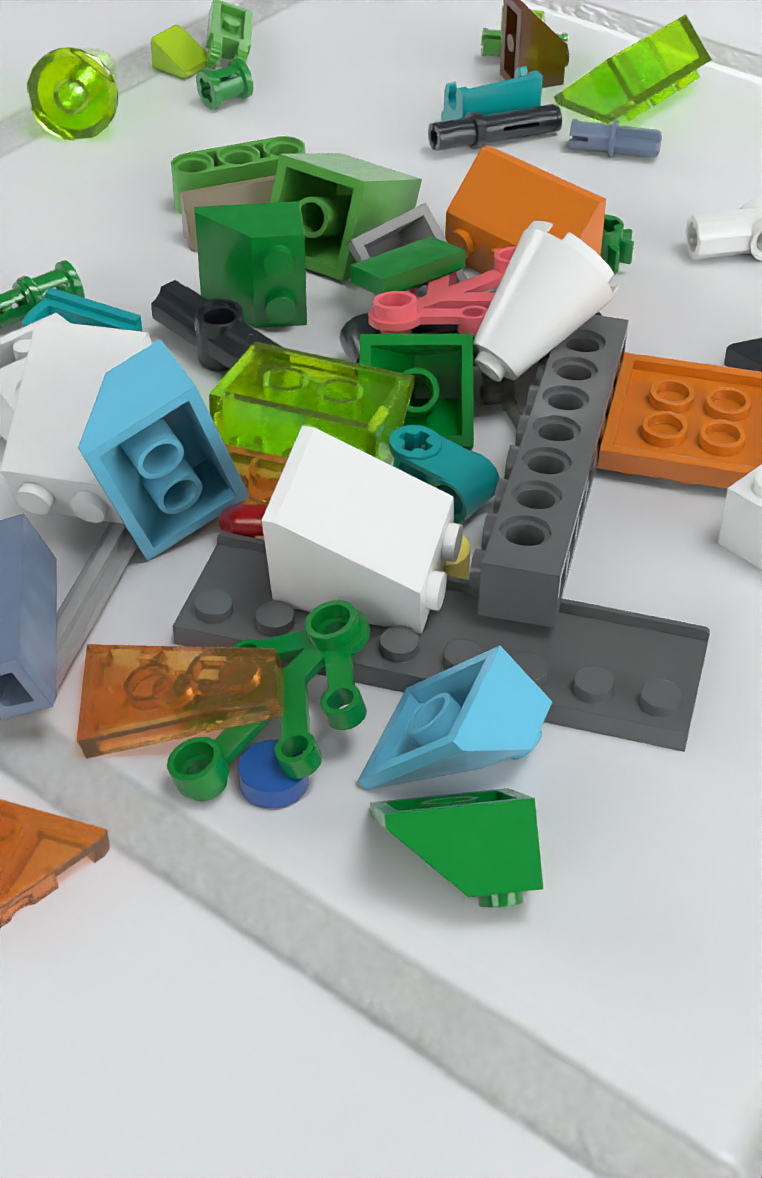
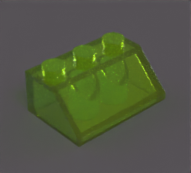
(639, 74)
(281, 389)

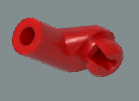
(243, 519)

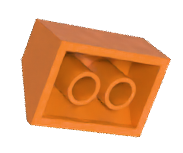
(506, 196)

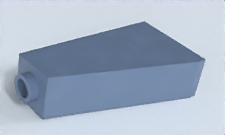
(26, 619)

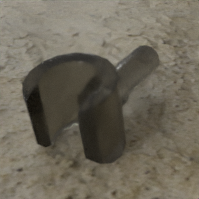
(501, 393)

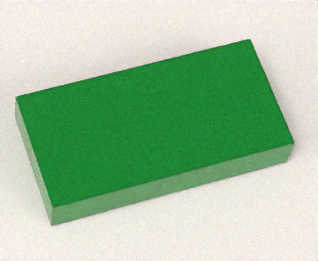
(408, 266)

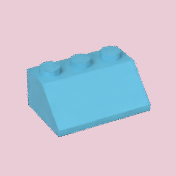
(158, 451)

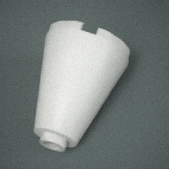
(540, 301)

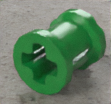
(224, 83)

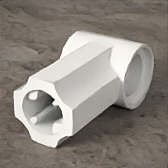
(726, 232)

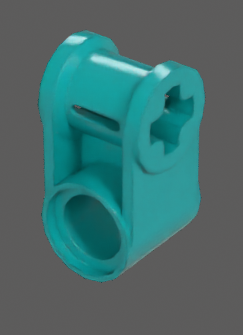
(445, 466)

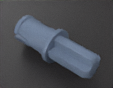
(615, 138)

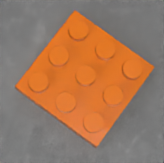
(683, 421)

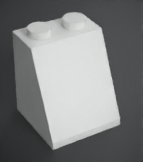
(51, 414)
(358, 534)

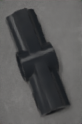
(210, 325)

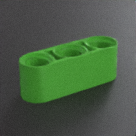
(230, 164)

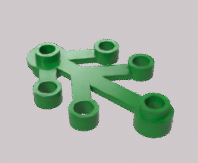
(330, 639)

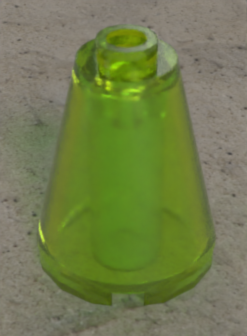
(74, 92)

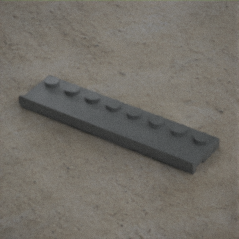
(598, 665)

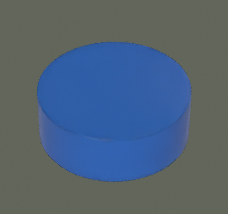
(264, 780)

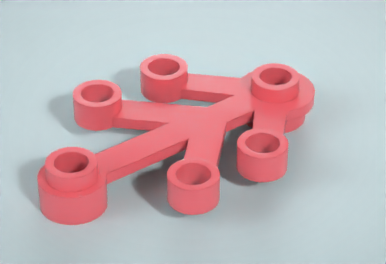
(444, 302)

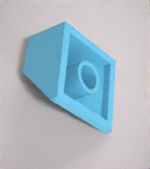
(459, 722)

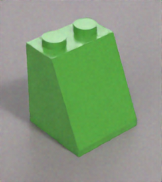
(340, 202)

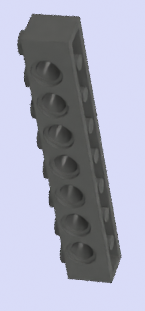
(549, 477)

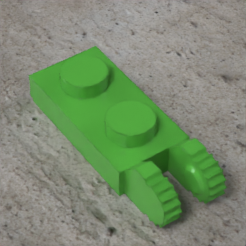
(228, 33)

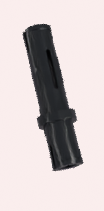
(479, 129)

